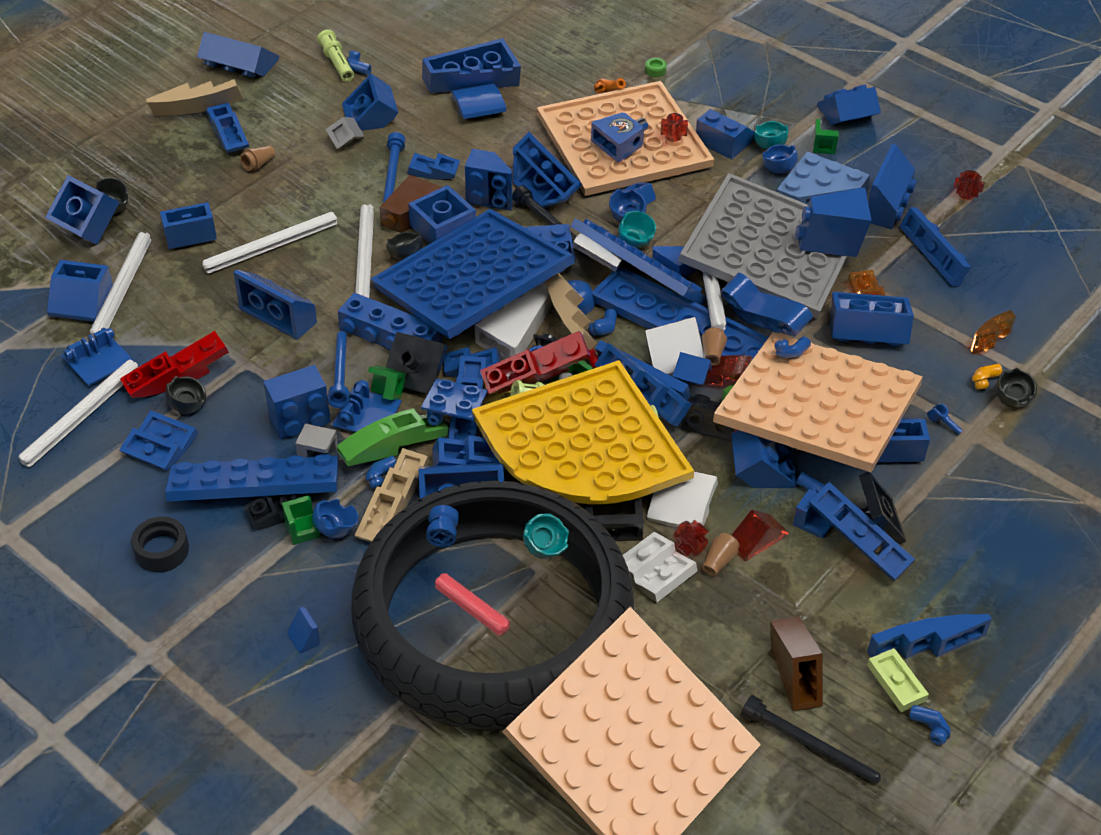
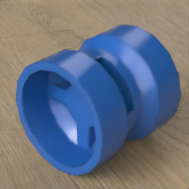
(442, 526)

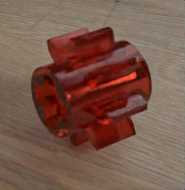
(674, 127)
(969, 184)
(690, 537)

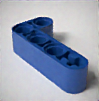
(765, 309)

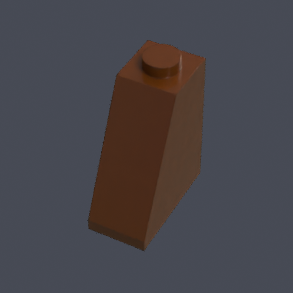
(395, 210)
(798, 662)

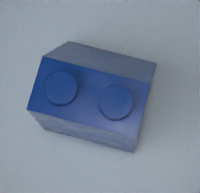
(835, 223)

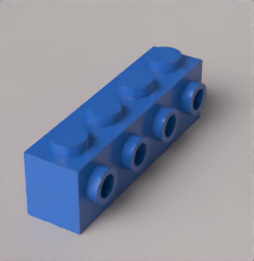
(381, 322)

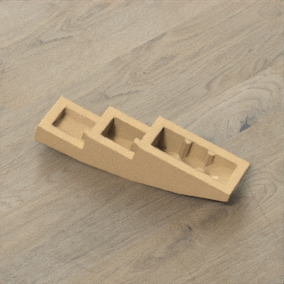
(193, 100)
(565, 301)
(393, 494)

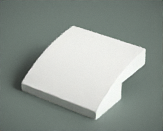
(597, 252)
(671, 339)
(683, 501)
(657, 566)

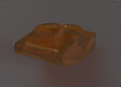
(865, 283)
(994, 328)

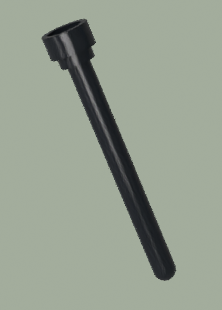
(524, 197)
(756, 710)

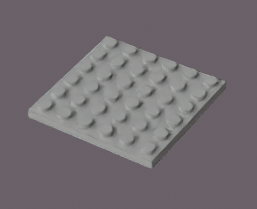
(754, 235)

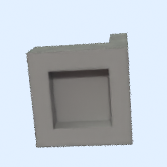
(344, 132)
(316, 439)

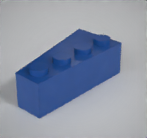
(472, 67)

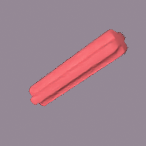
(472, 604)

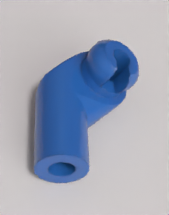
(356, 64)
(785, 350)
(378, 469)
(809, 482)
(939, 728)

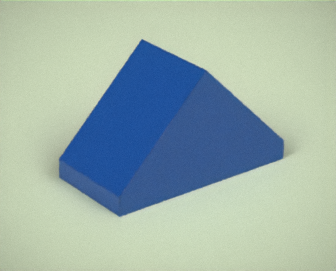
(669, 258)

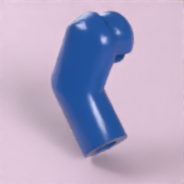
(605, 325)

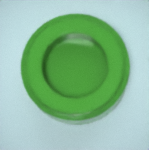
(655, 67)

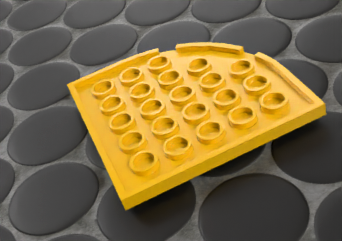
(584, 438)

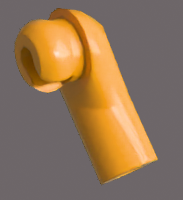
(983, 373)

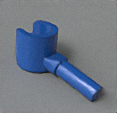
(940, 412)

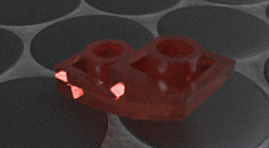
(730, 368)

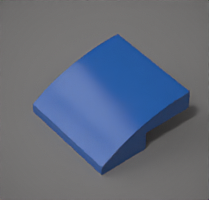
(478, 101)
(159, 440)

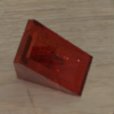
(757, 533)

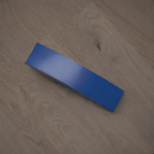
(227, 127)
(468, 374)
(656, 392)
(936, 633)

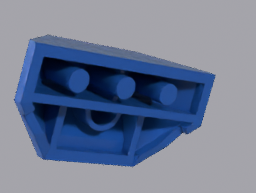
(541, 173)

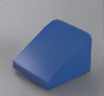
(644, 189)
(303, 631)

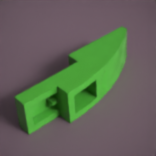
(385, 436)

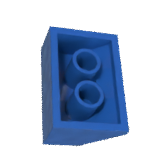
(236, 55)
(891, 189)
(274, 304)
(871, 318)
(444, 476)

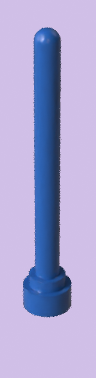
(395, 144)
(338, 393)

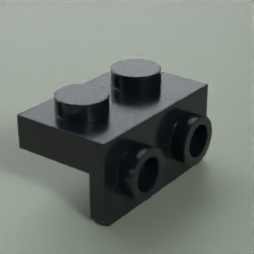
(700, 418)

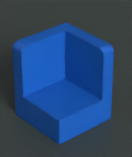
(692, 369)
(809, 519)

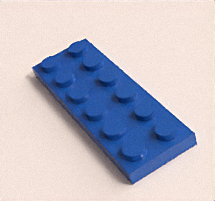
(640, 260)
(252, 478)

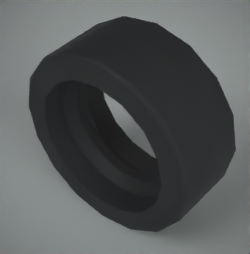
(163, 560)

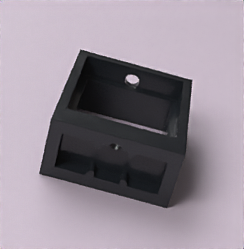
(628, 526)

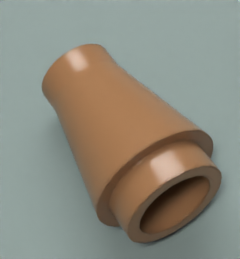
(254, 158)
(713, 344)
(721, 552)

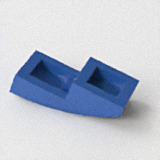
(425, 167)
(452, 359)

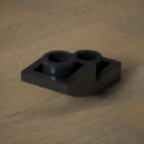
(268, 511)

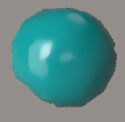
(770, 134)
(637, 229)
(545, 536)

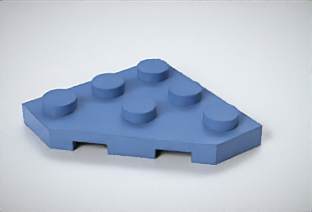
(820, 176)

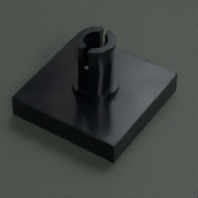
(419, 359)
(881, 508)

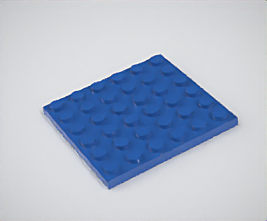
(471, 272)

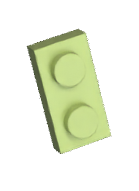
(897, 680)

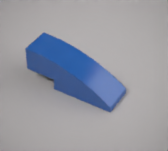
(455, 452)

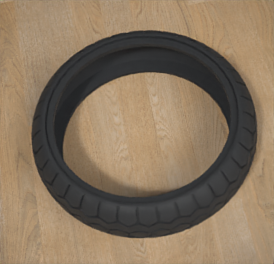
(484, 510)

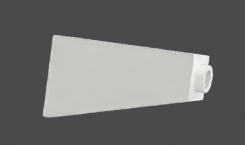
(515, 323)

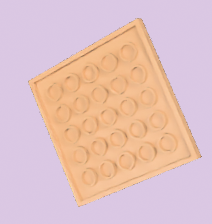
(658, 158)
(820, 402)
(632, 735)

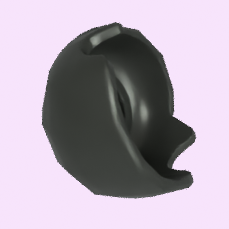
(115, 189)
(404, 245)
(1016, 388)
(185, 394)

